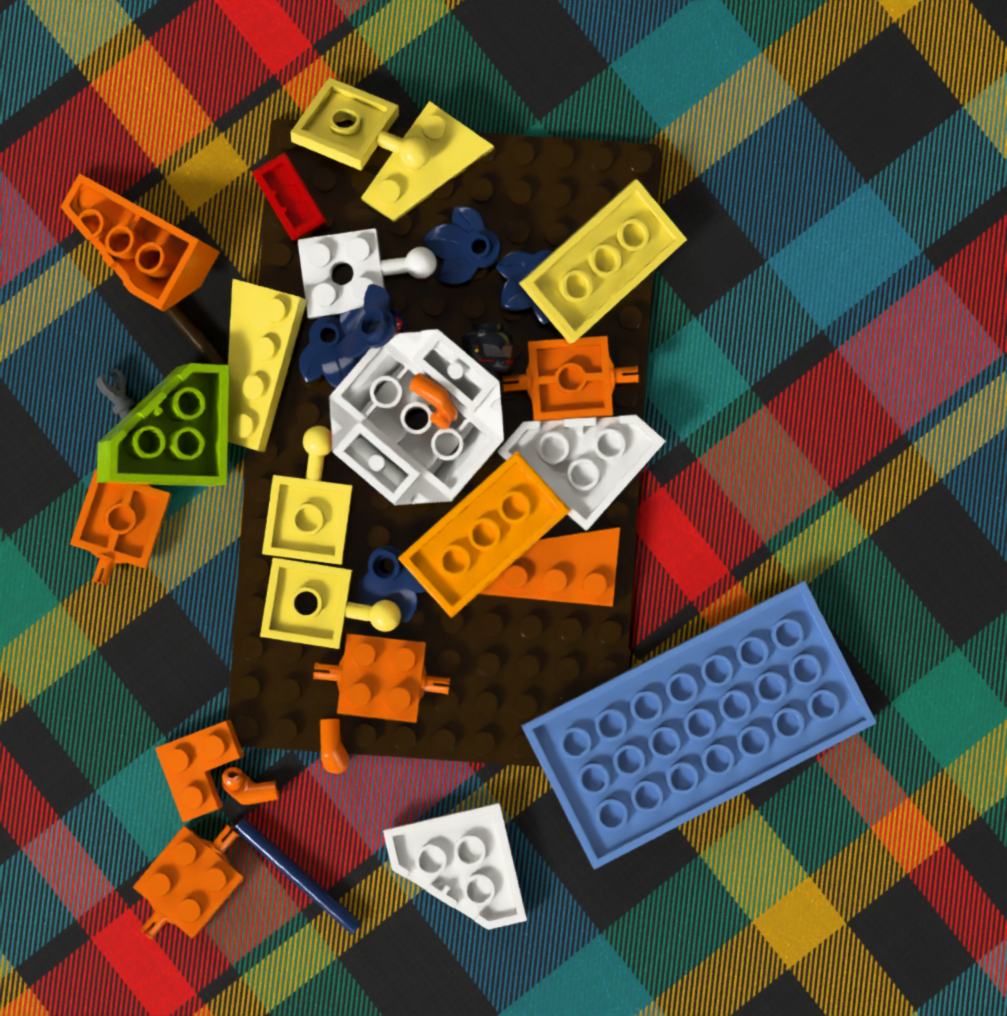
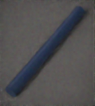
(297, 875)

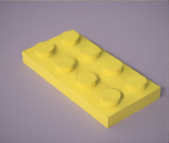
(603, 261)

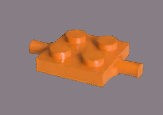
(570, 379)
(120, 524)
(381, 678)
(189, 881)

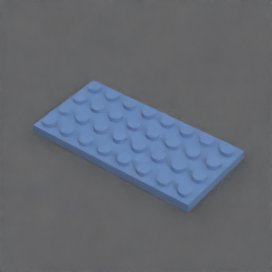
(698, 724)

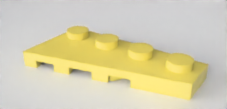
(260, 350)

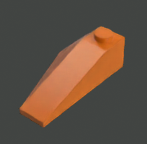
(144, 250)

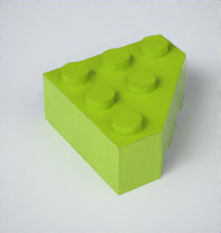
(173, 433)

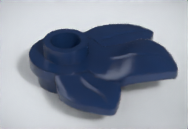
(457, 245)
(516, 267)
(369, 325)
(321, 357)
(396, 586)

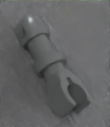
(116, 393)

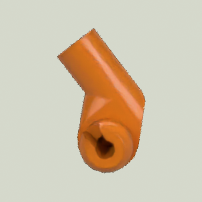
(438, 397)
(333, 753)
(247, 791)

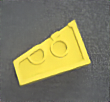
(452, 149)

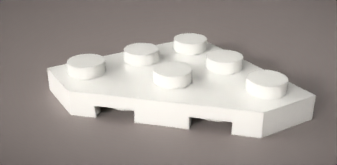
(585, 458)
(461, 862)

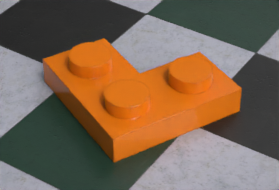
(188, 764)

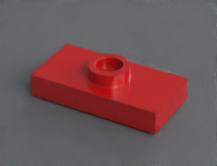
(289, 197)

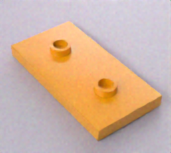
(484, 534)

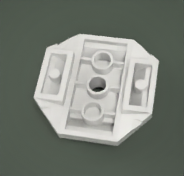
(372, 410)

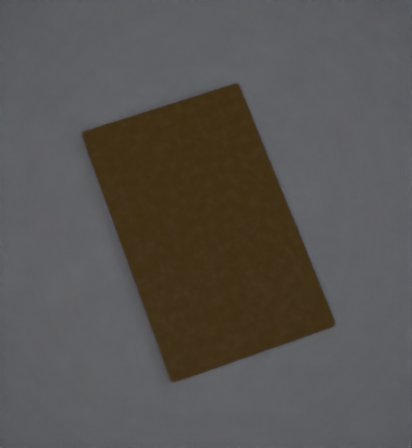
(501, 652)

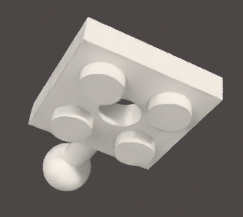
(362, 252)

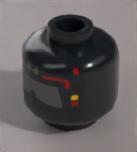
(489, 347)

